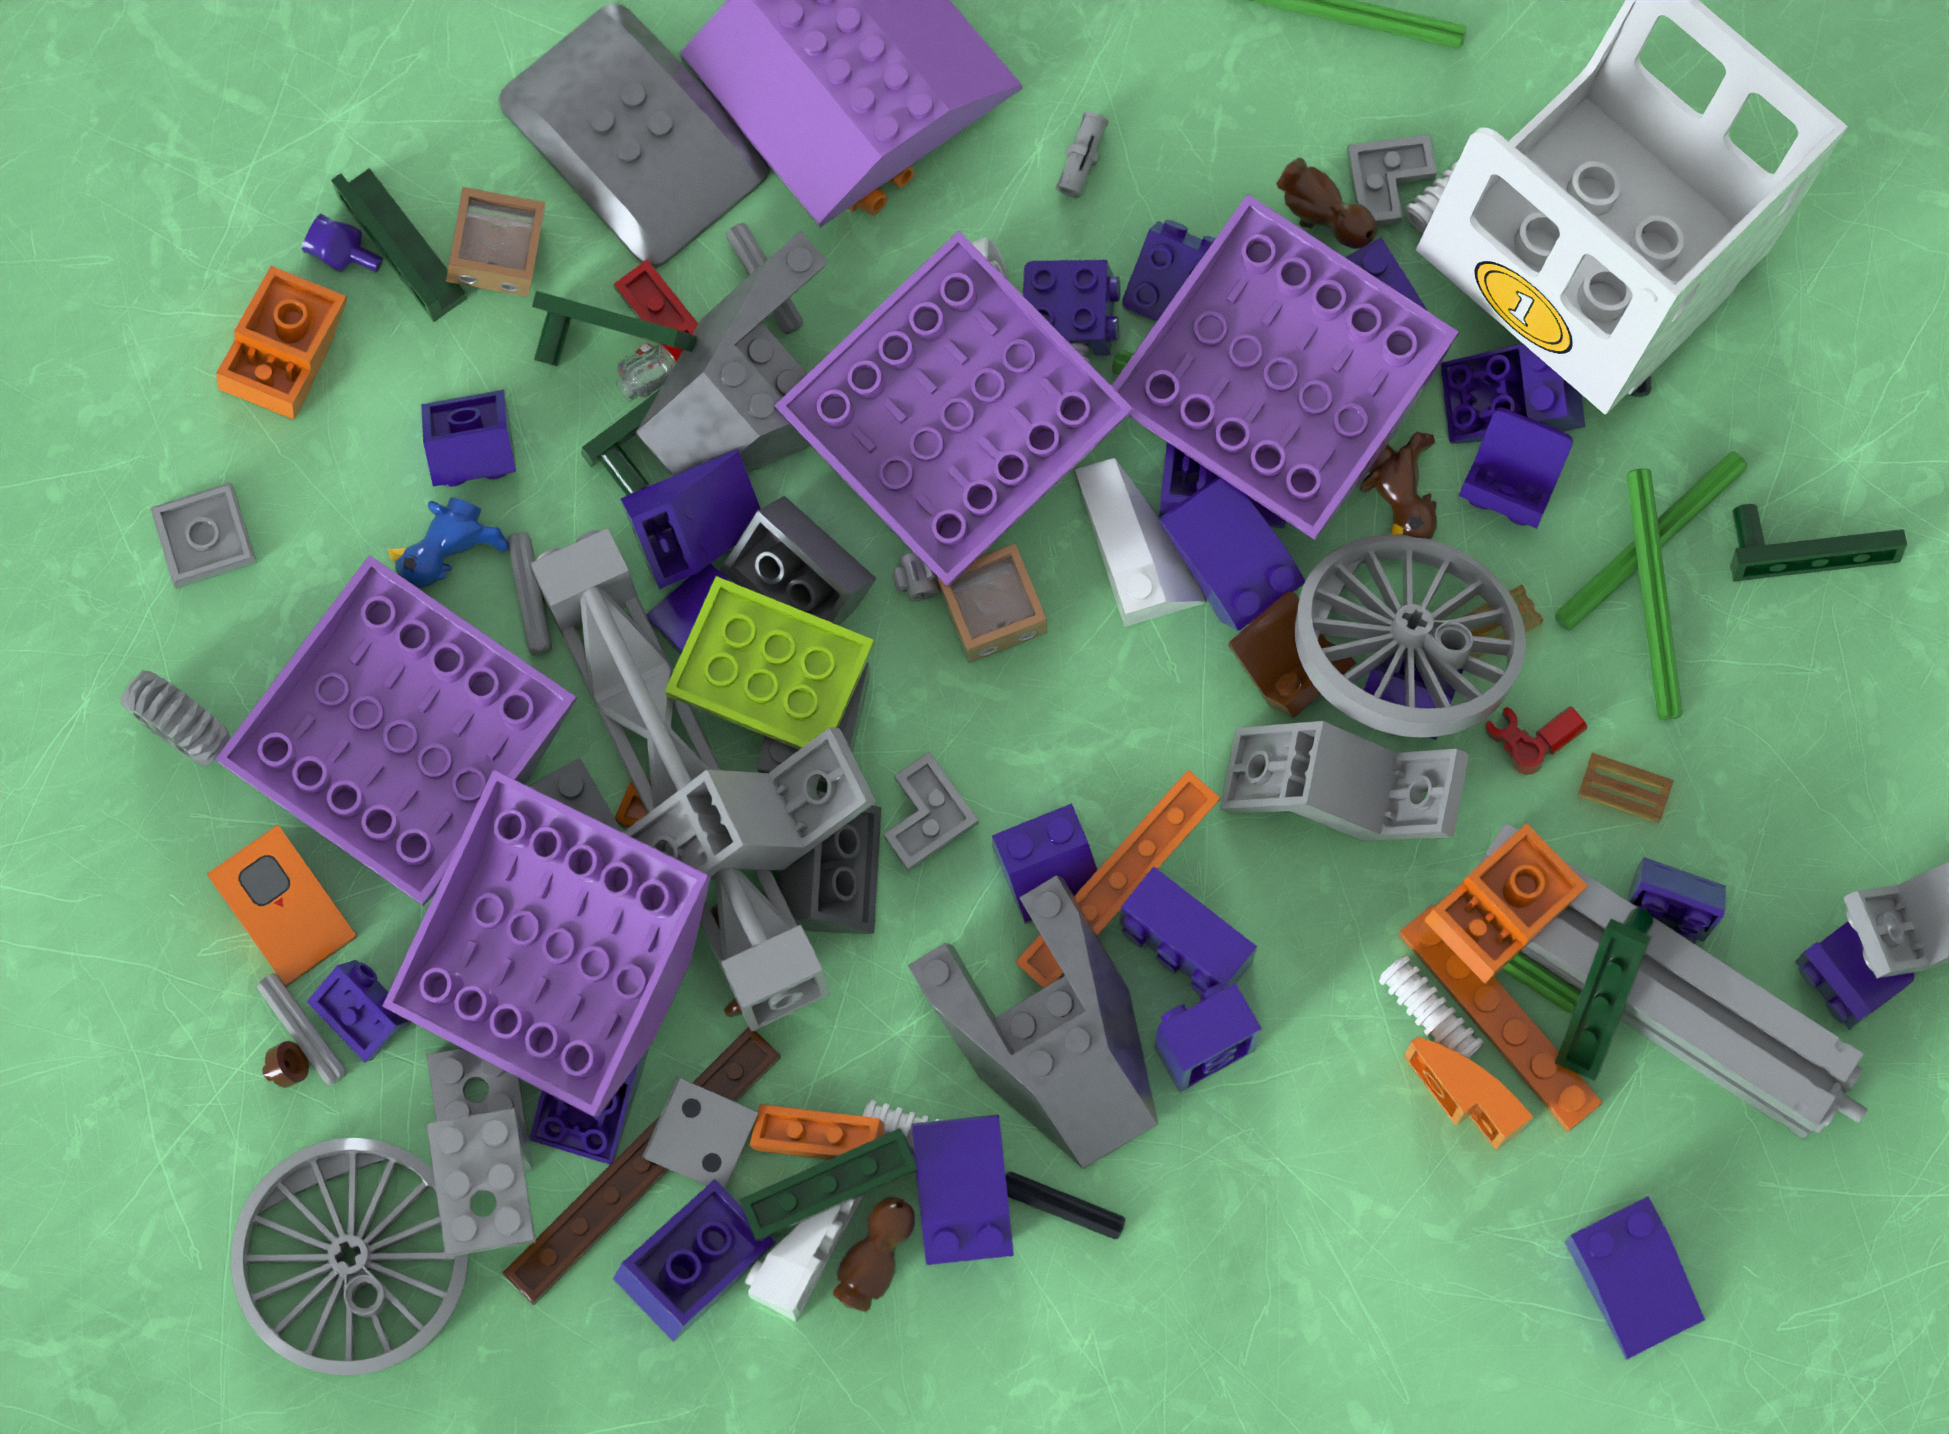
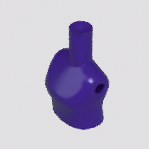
(338, 245)

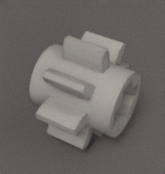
(915, 578)

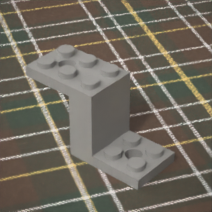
(1344, 781)
(760, 817)
(1903, 924)
(477, 1152)

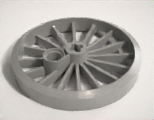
(1408, 634)
(312, 1168)

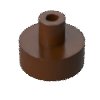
(285, 1064)

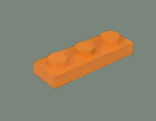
(811, 1132)

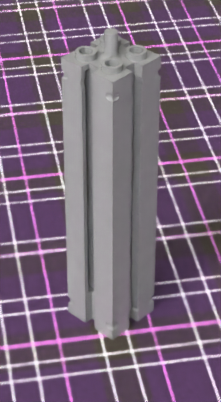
(1709, 1014)

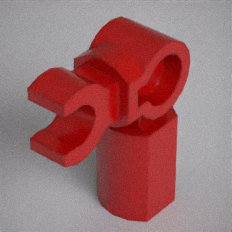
(1529, 752)

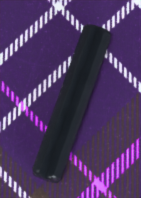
(1064, 1205)

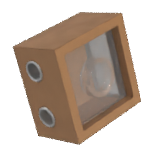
(495, 242)
(994, 604)

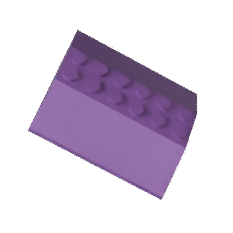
(846, 87)
(1283, 367)
(953, 408)
(395, 728)
(551, 945)

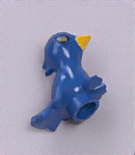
(449, 533)

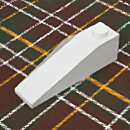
(1135, 549)
(798, 1261)

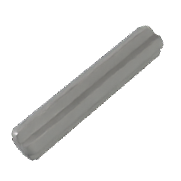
(752, 258)
(529, 594)
(301, 1029)

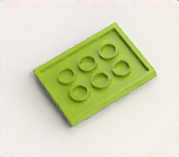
(768, 665)

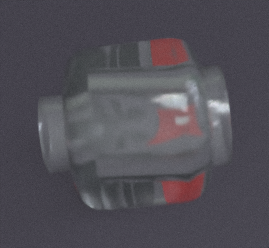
(644, 371)

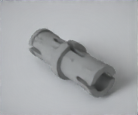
(1082, 154)

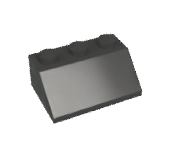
(797, 564)
(837, 879)

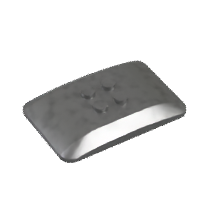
(634, 134)

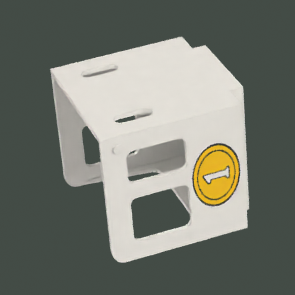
(1624, 206)

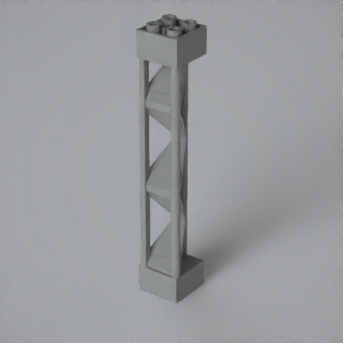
(626, 675)

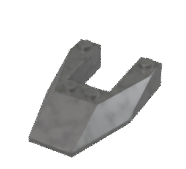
(735, 375)
(1065, 1053)

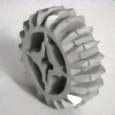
(175, 717)

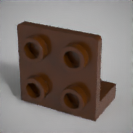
(1272, 660)

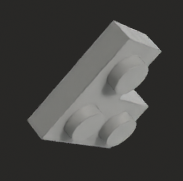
(1384, 164)
(939, 815)

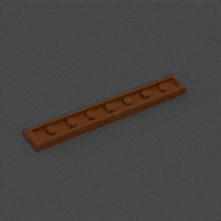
(627, 1178)

